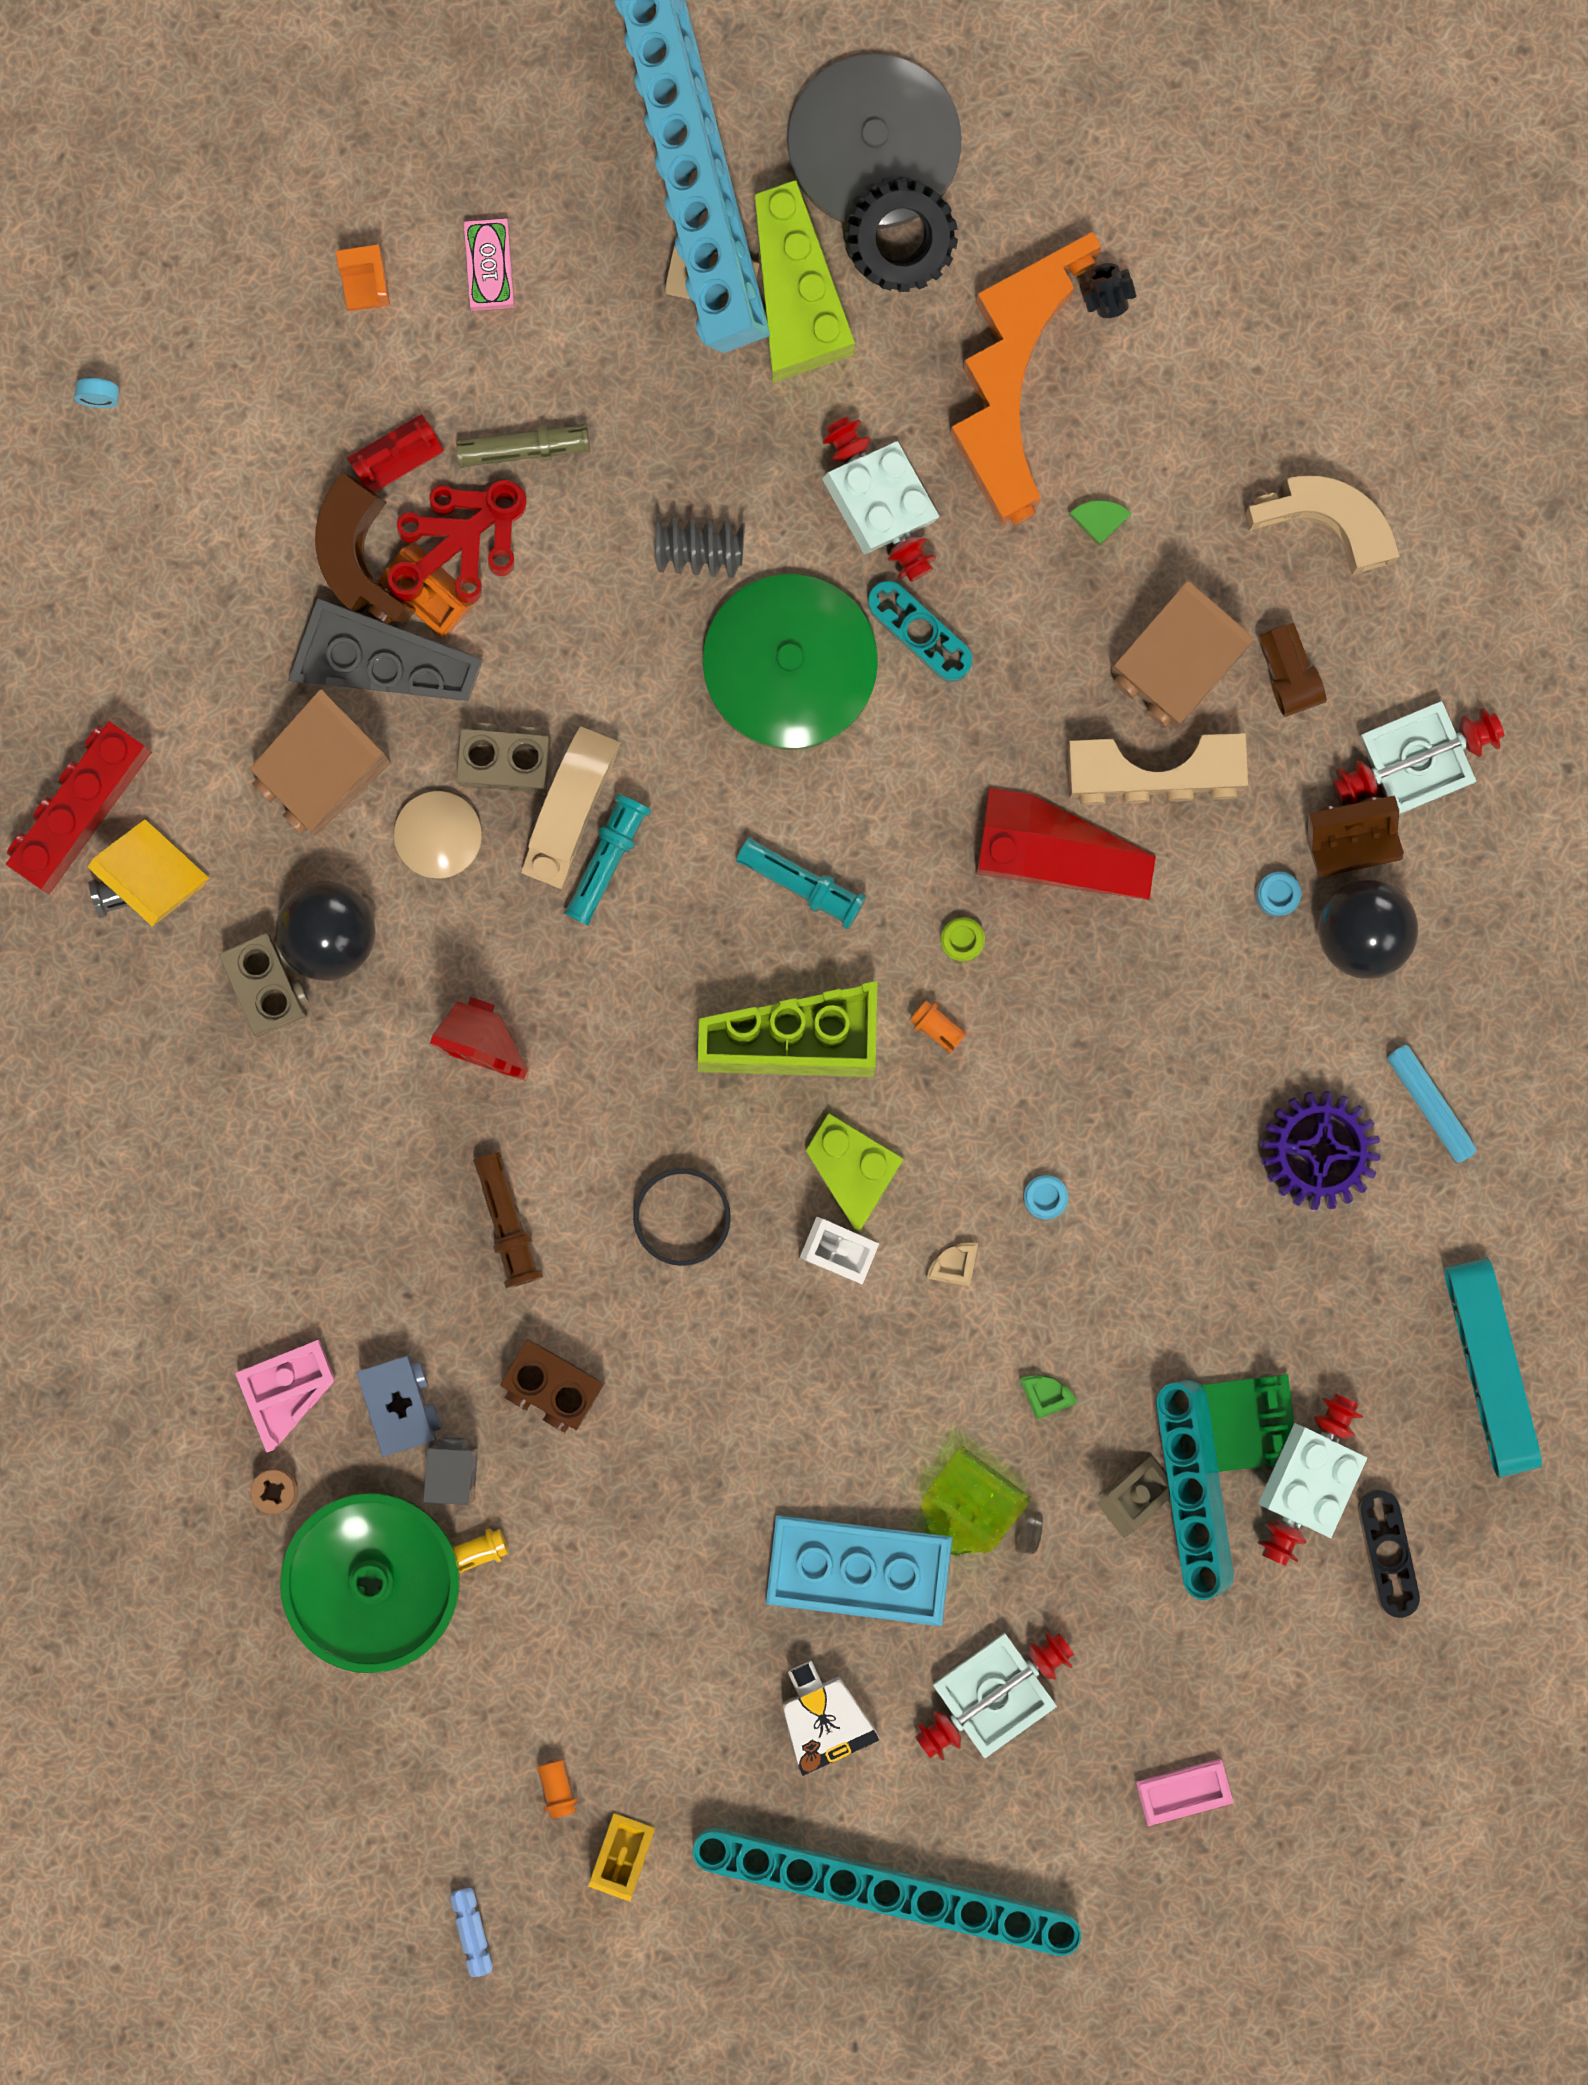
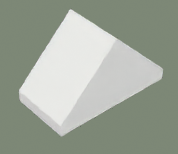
(839, 1250)

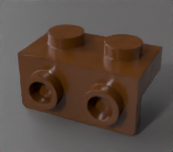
(1355, 836)

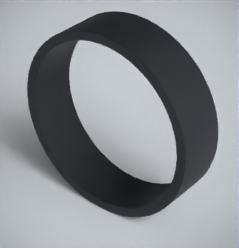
(637, 1208)

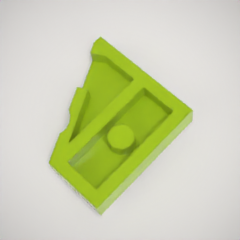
(852, 1168)

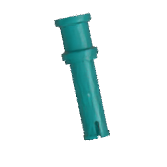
(615, 840)
(818, 891)

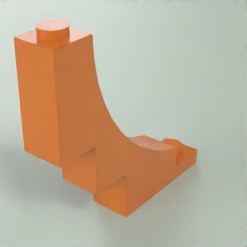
(1017, 315)

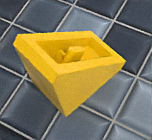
(621, 1857)

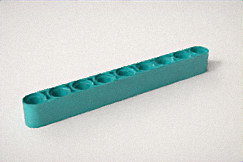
(903, 1906)

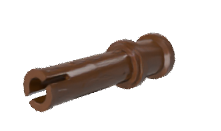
(511, 1240)

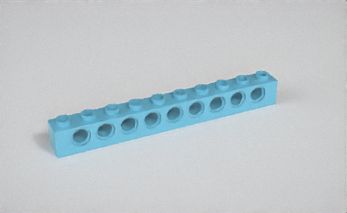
(743, 316)

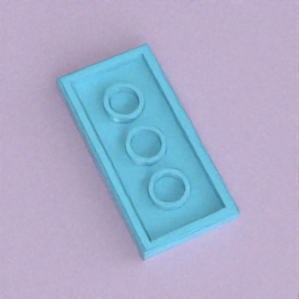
(859, 1570)

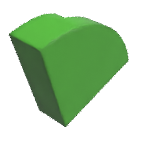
(1099, 518)
(1046, 1395)

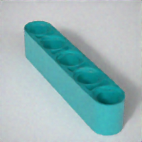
(1493, 1367)
(1185, 1509)

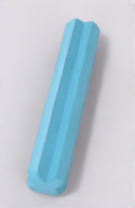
(1432, 1103)

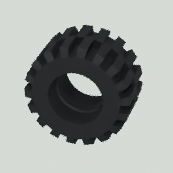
(931, 255)

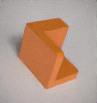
(363, 277)

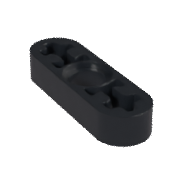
(1405, 1562)

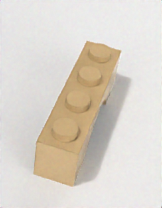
(1101, 771)

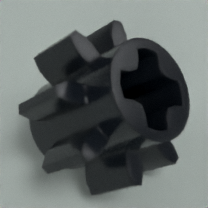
(1108, 290)

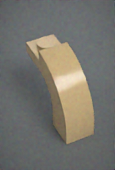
(1339, 506)
(569, 806)

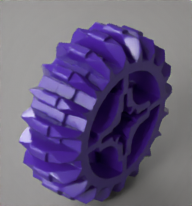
(1324, 1130)

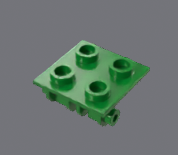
(1250, 1421)

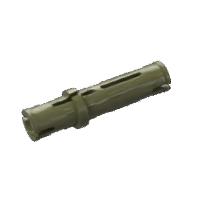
(531, 444)

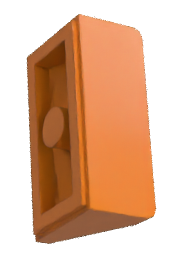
(438, 601)

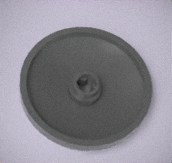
(872, 123)

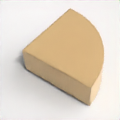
(954, 1265)

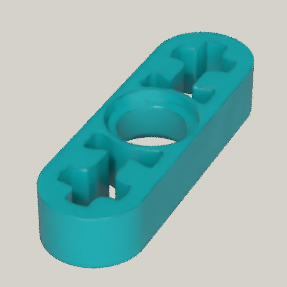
(921, 613)

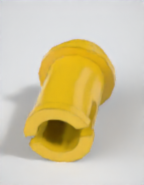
(481, 1550)

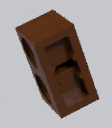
(557, 1375)

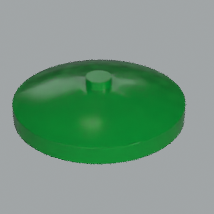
(790, 661)
(370, 1583)

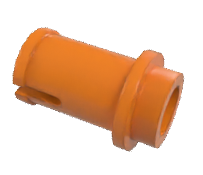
(937, 1026)
(556, 1789)

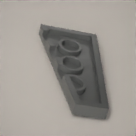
(368, 654)

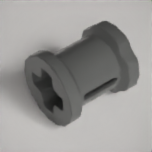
(104, 898)

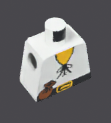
(824, 1720)

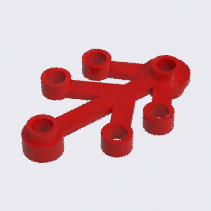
(460, 535)

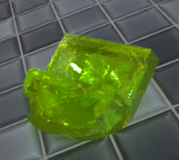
(971, 1504)

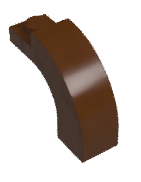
(339, 544)

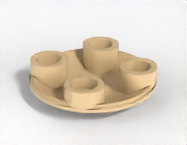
(437, 834)

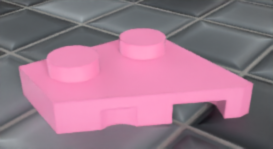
(285, 1390)

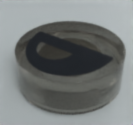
(1029, 1531)

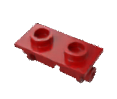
(396, 454)

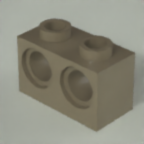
(502, 771)
(254, 989)

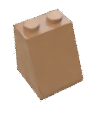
(1181, 656)
(318, 765)

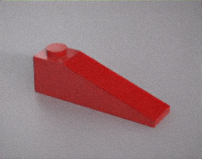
(1048, 846)
(479, 1037)

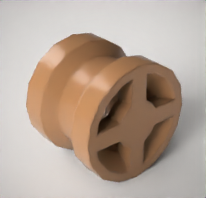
(281, 1488)

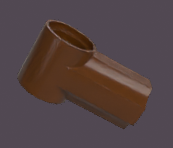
(1294, 681)

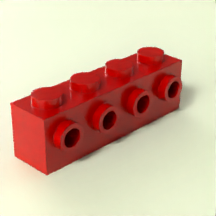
(78, 807)

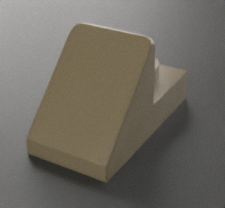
(1135, 1496)

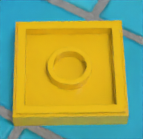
(148, 872)

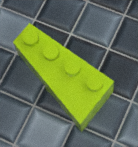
(798, 291)
(795, 1037)

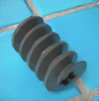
(699, 547)

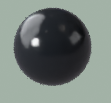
(1368, 929)
(325, 931)

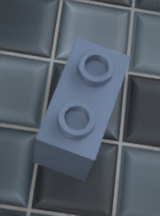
(379, 1390)

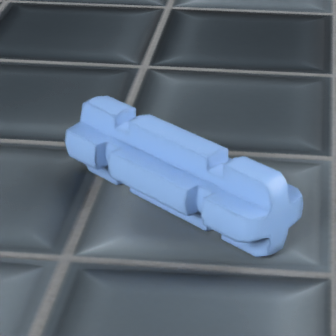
(471, 1932)

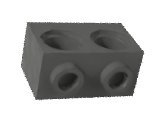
(450, 1472)

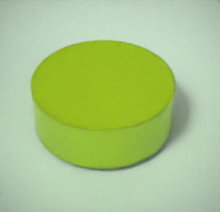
(962, 939)

